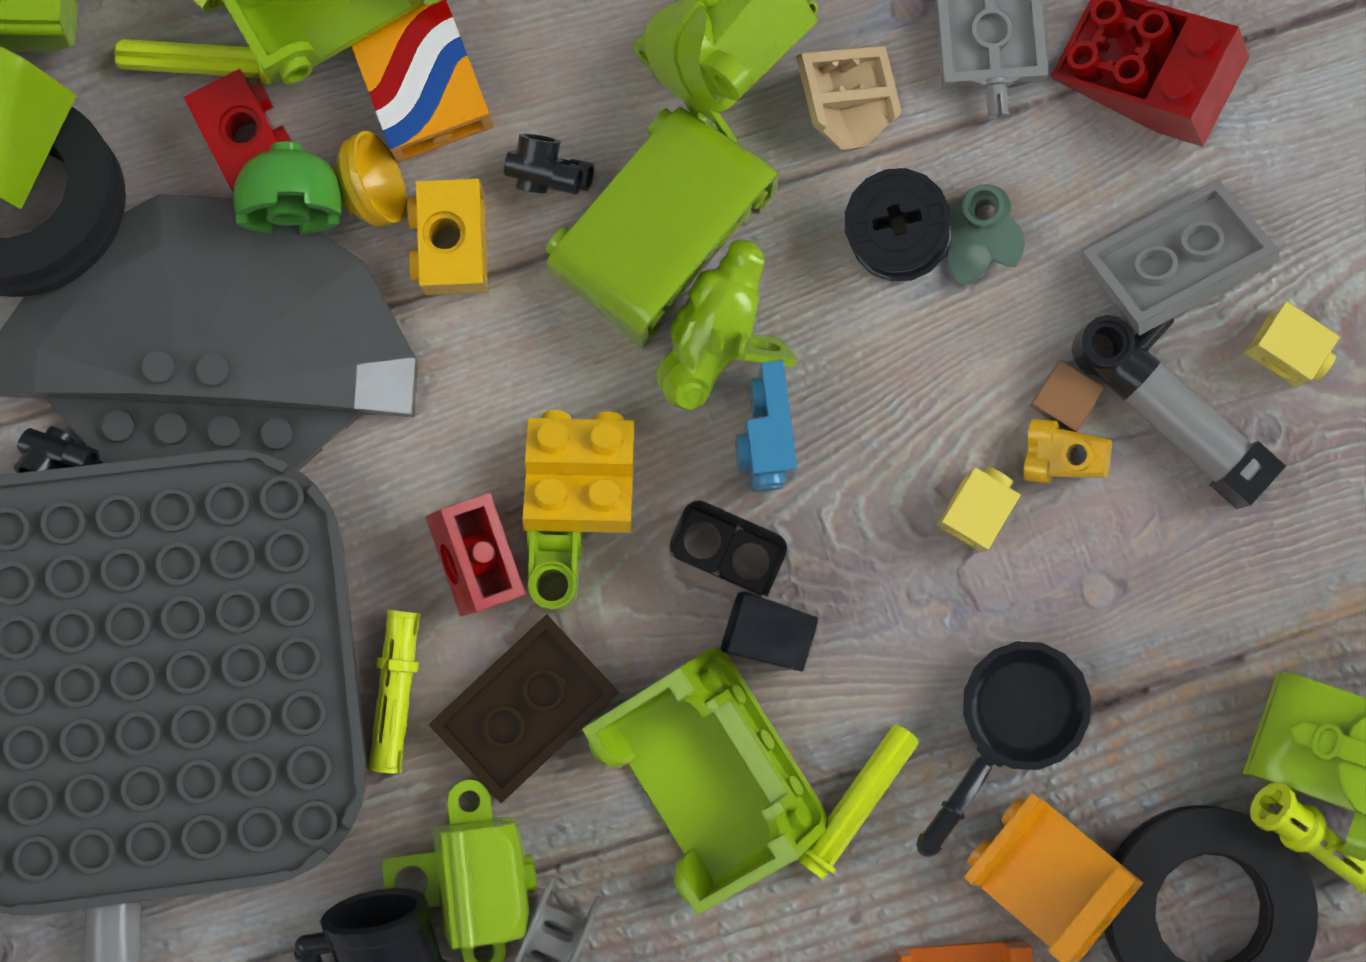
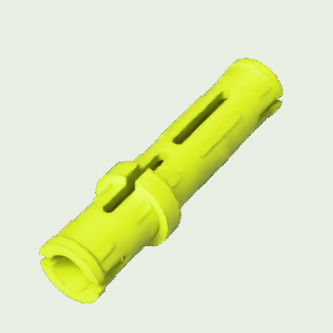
(394, 691)

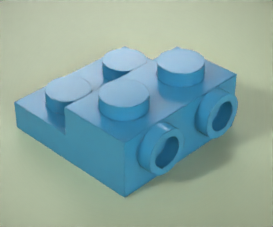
(767, 442)

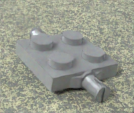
(991, 46)

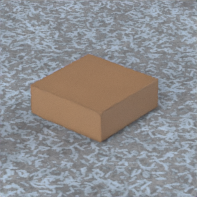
(1067, 396)

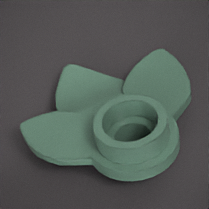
(981, 241)

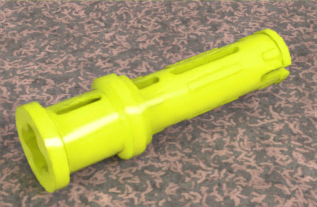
(1286, 826)

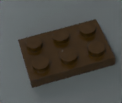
(524, 708)

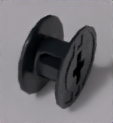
(920, 205)

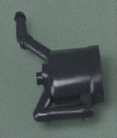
(374, 928)

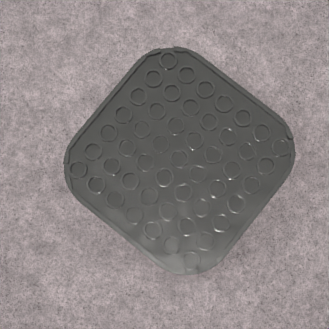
(172, 681)

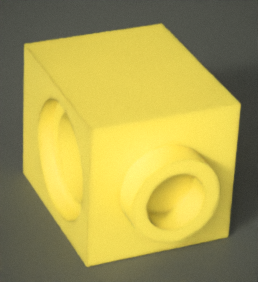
(1293, 345)
(979, 508)

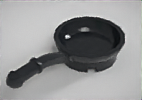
(1023, 712)

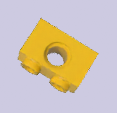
(442, 205)

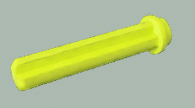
(187, 58)
(860, 800)

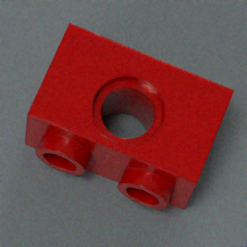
(223, 109)
(475, 554)

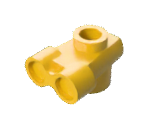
(1052, 453)

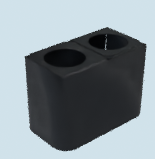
(730, 540)
(769, 632)

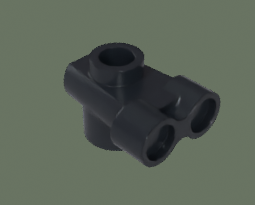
(538, 166)
(52, 451)

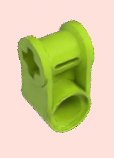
(554, 555)

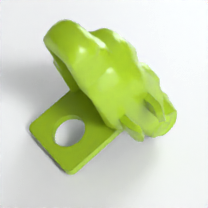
(717, 329)

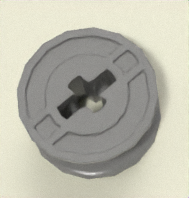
(555, 933)

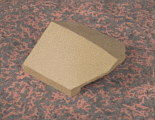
(849, 94)

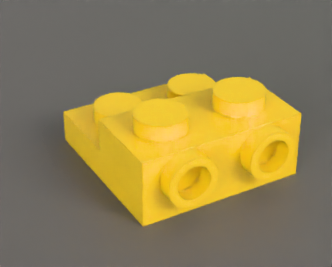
(579, 473)

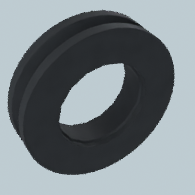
(80, 225)
(1279, 875)

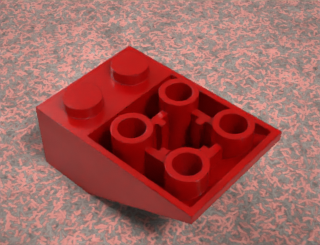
(1154, 65)

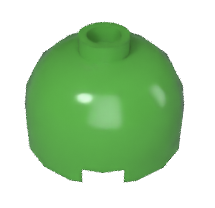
(287, 190)

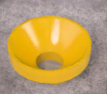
(370, 180)

